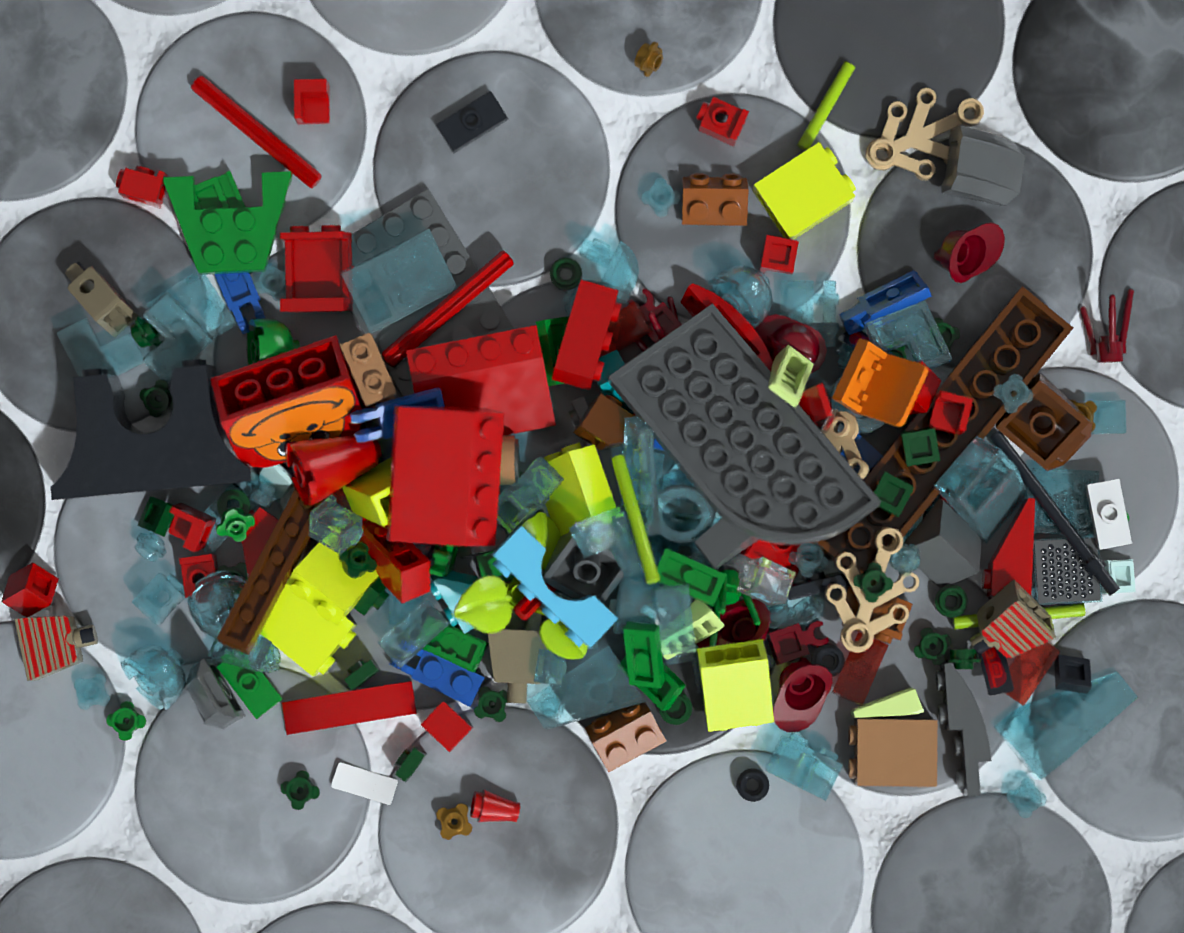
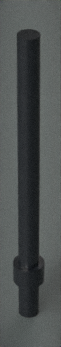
(1093, 564)

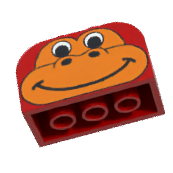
(287, 400)

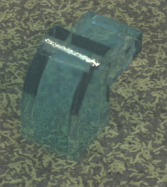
(621, 266)
(527, 494)

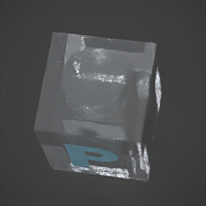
(765, 581)

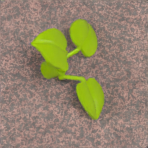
(489, 600)

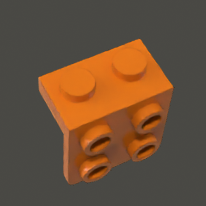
(880, 384)

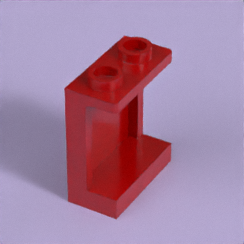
(315, 269)

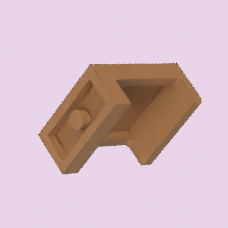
(368, 371)
(893, 752)

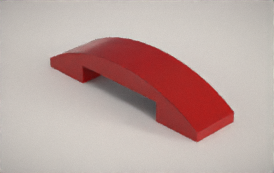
(699, 298)
(349, 707)

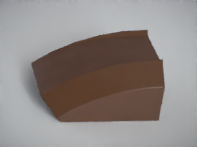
(1048, 426)

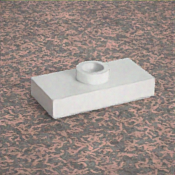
(1108, 514)

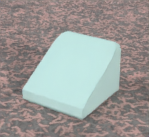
(277, 477)
(1123, 574)

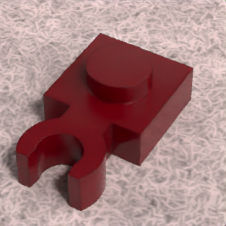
(663, 314)
(792, 643)

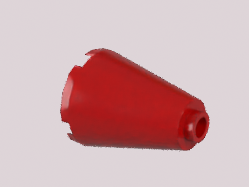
(329, 464)

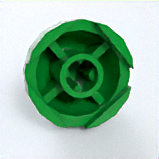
(268, 340)

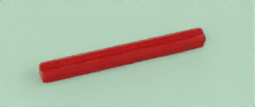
(256, 131)
(448, 308)

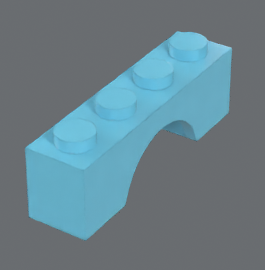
(522, 557)

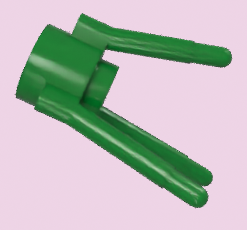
(730, 595)

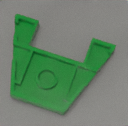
(229, 237)

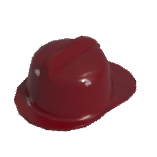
(971, 251)
(779, 331)
(740, 625)
(801, 695)

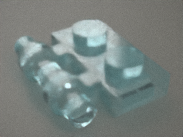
(798, 300)

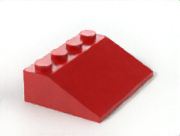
(489, 372)
(445, 475)

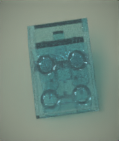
(399, 281)
(983, 487)

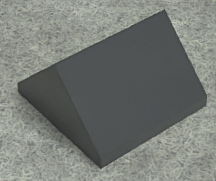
(946, 546)
(579, 575)

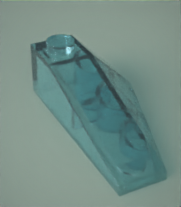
(1057, 726)

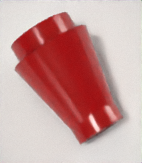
(493, 808)

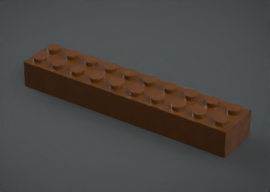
(1013, 343)

